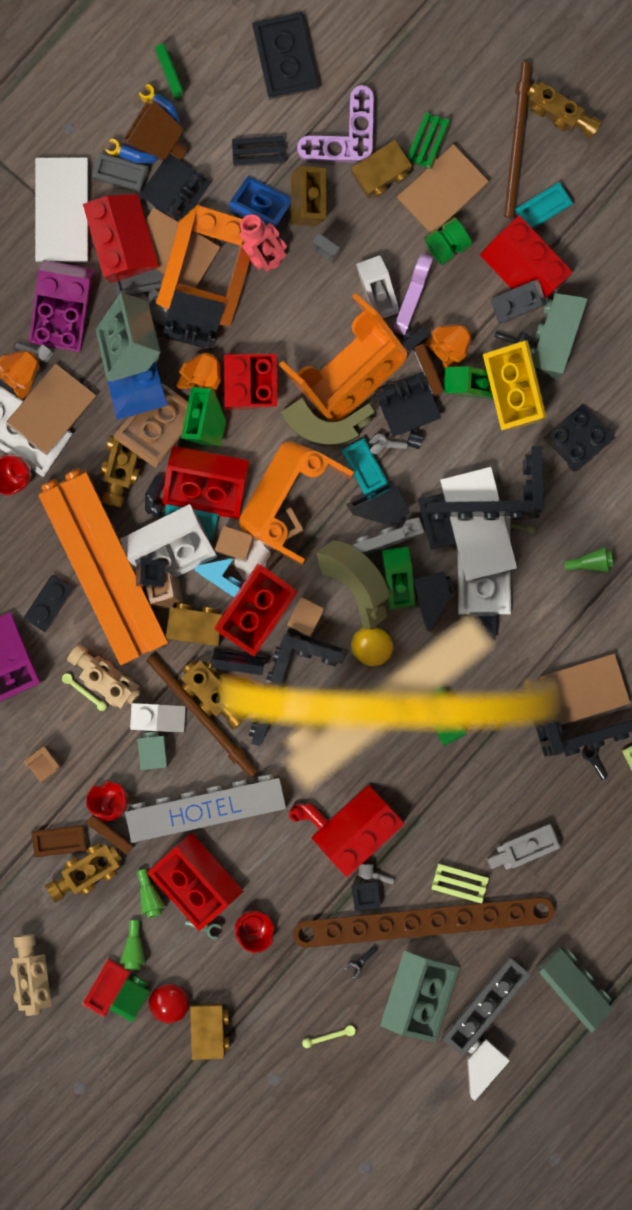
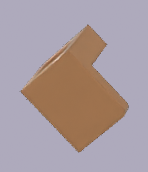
(291, 523)
(233, 544)
(166, 596)
(305, 617)
(43, 763)

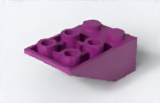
(61, 305)
(16, 664)

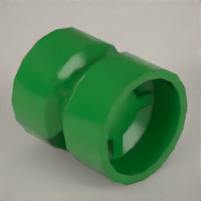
(448, 241)

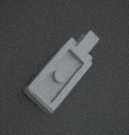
(389, 537)
(525, 848)

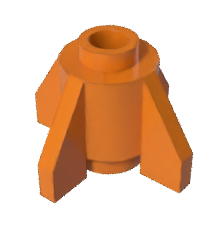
(449, 343)
(19, 371)
(200, 372)

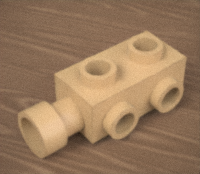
(106, 683)
(32, 979)

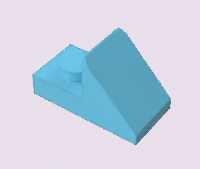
(214, 573)

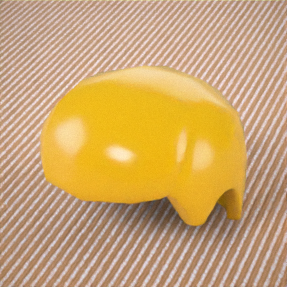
(372, 646)

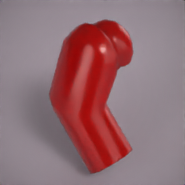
(307, 812)

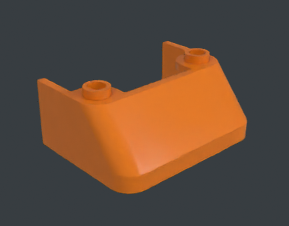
(355, 370)
(271, 491)

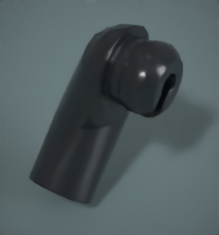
(151, 496)

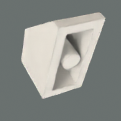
(378, 286)
(157, 717)
(483, 1066)

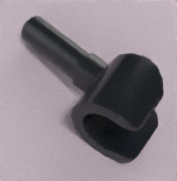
(521, 337)
(415, 439)
(595, 763)
(361, 961)

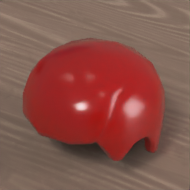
(14, 474)
(107, 801)
(254, 931)
(168, 1003)

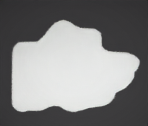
(256, 554)

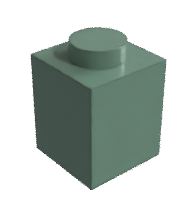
(152, 751)

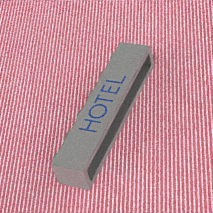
(205, 809)

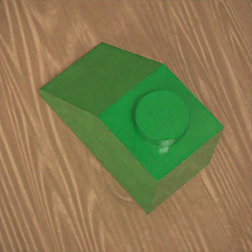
(467, 382)
(203, 418)
(399, 577)
(130, 998)

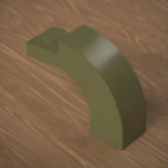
(323, 433)
(360, 576)

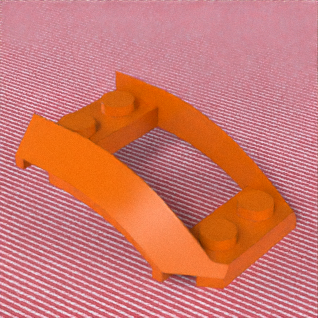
(216, 225)

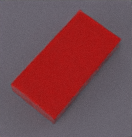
(106, 987)

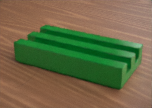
(169, 71)
(427, 119)

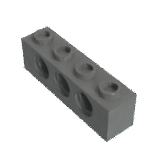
(485, 1006)

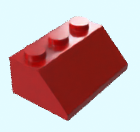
(121, 236)
(523, 257)
(205, 481)
(255, 610)
(357, 831)
(195, 882)

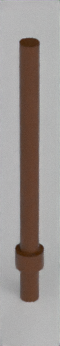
(522, 89)
(235, 753)

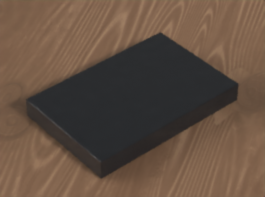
(285, 55)

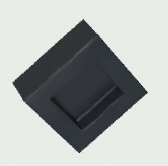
(413, 339)
(149, 573)
(486, 623)
(366, 896)

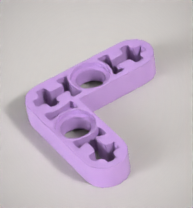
(346, 143)
(414, 291)

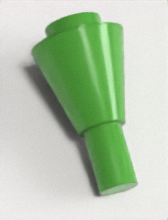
(595, 561)
(150, 900)
(133, 952)

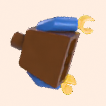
(152, 132)

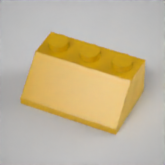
(514, 386)

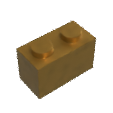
(381, 170)
(308, 196)
(193, 625)
(208, 1031)

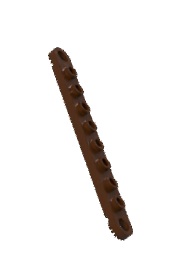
(423, 922)

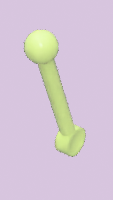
(68, 679)
(349, 1030)

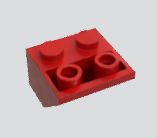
(250, 381)

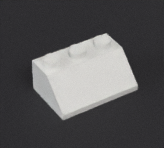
(172, 539)

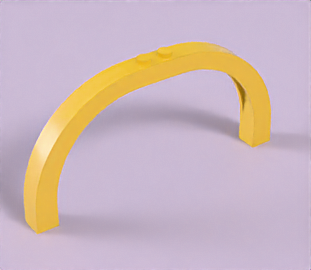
(533, 704)

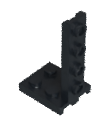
(491, 510)
(306, 648)
(551, 731)

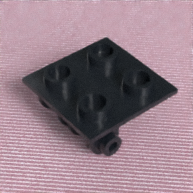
(175, 188)
(193, 320)
(407, 404)
(579, 438)

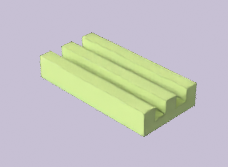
(438, 877)

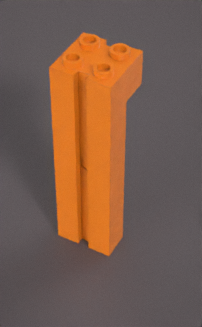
(102, 565)

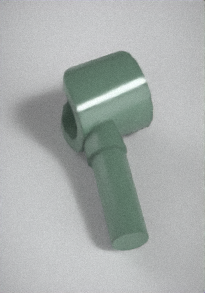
(206, 929)

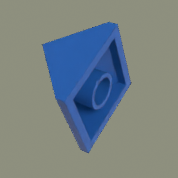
(261, 201)

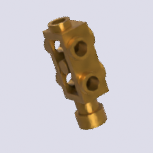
(556, 108)
(118, 460)
(206, 690)
(92, 870)

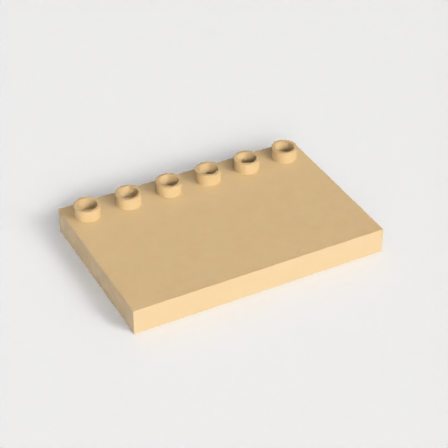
(321, 751)

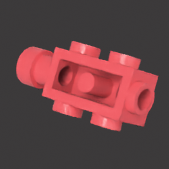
(261, 243)

